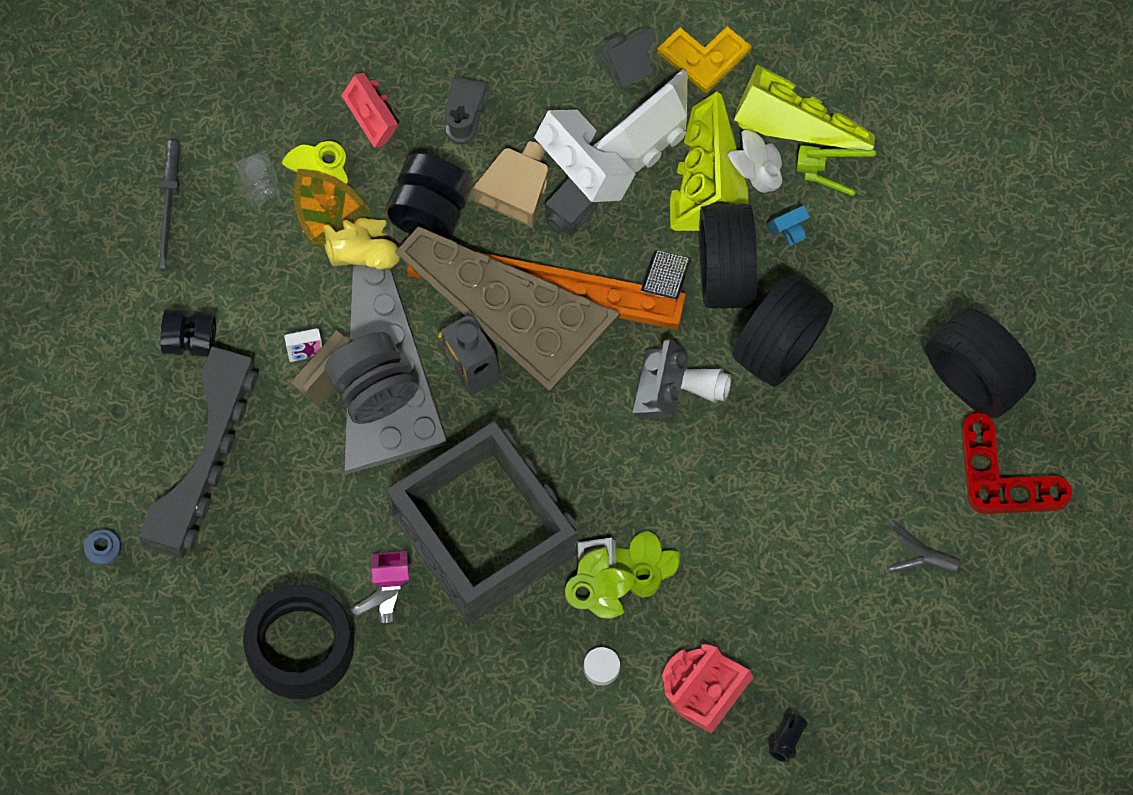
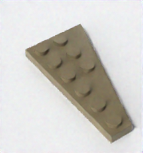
(522, 314)

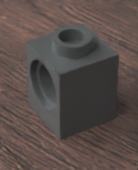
(568, 208)

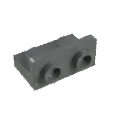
(661, 381)

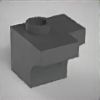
(627, 56)

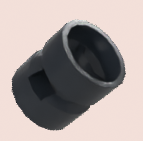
(176, 329)

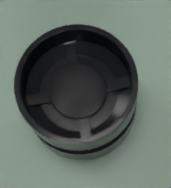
(428, 195)

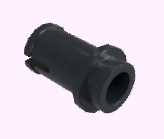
(784, 744)

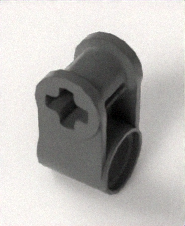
(464, 105)

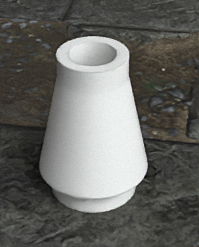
(707, 383)

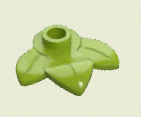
(647, 558)
(603, 583)

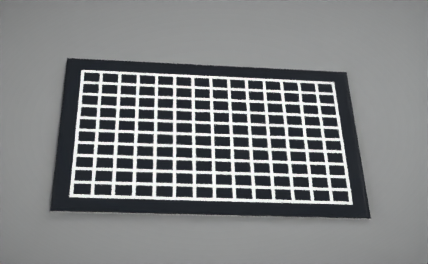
(666, 274)

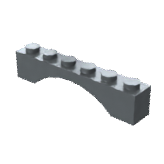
(174, 517)

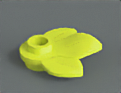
(310, 158)

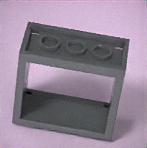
(519, 574)

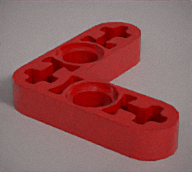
(991, 478)

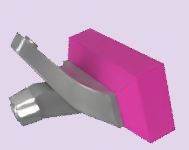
(388, 572)

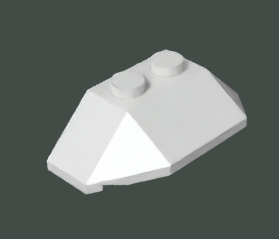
(651, 126)

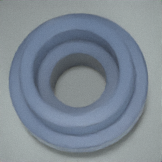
(102, 557)

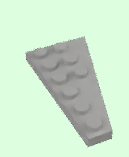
(415, 425)

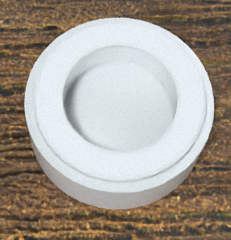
(601, 666)

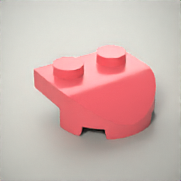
(704, 685)

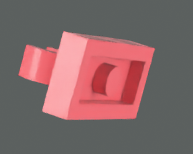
(370, 109)

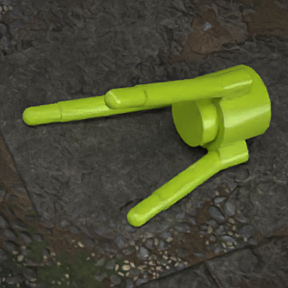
(814, 159)

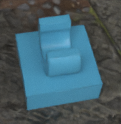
(790, 225)

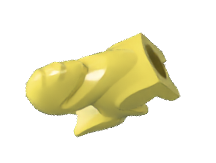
(361, 244)

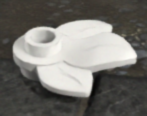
(758, 162)

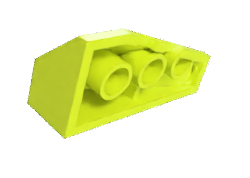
(777, 111)
(707, 168)

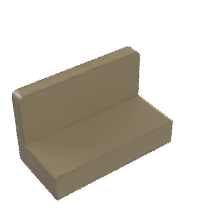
(312, 379)

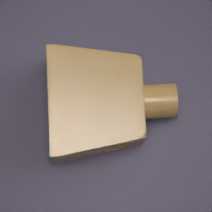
(515, 184)

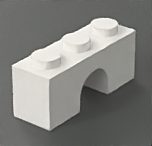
(596, 173)

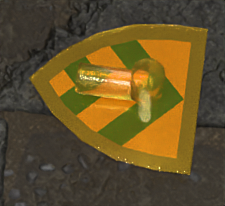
(324, 201)

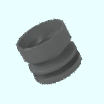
(371, 377)

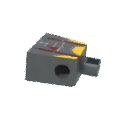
(466, 350)

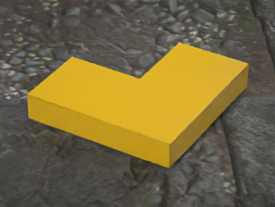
(704, 64)

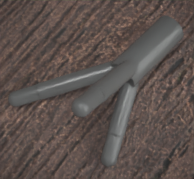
(928, 556)

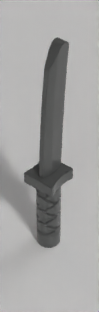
(168, 187)

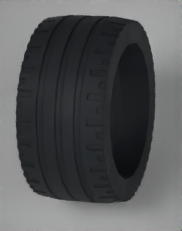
(728, 256)
(782, 330)
(981, 362)
(282, 602)

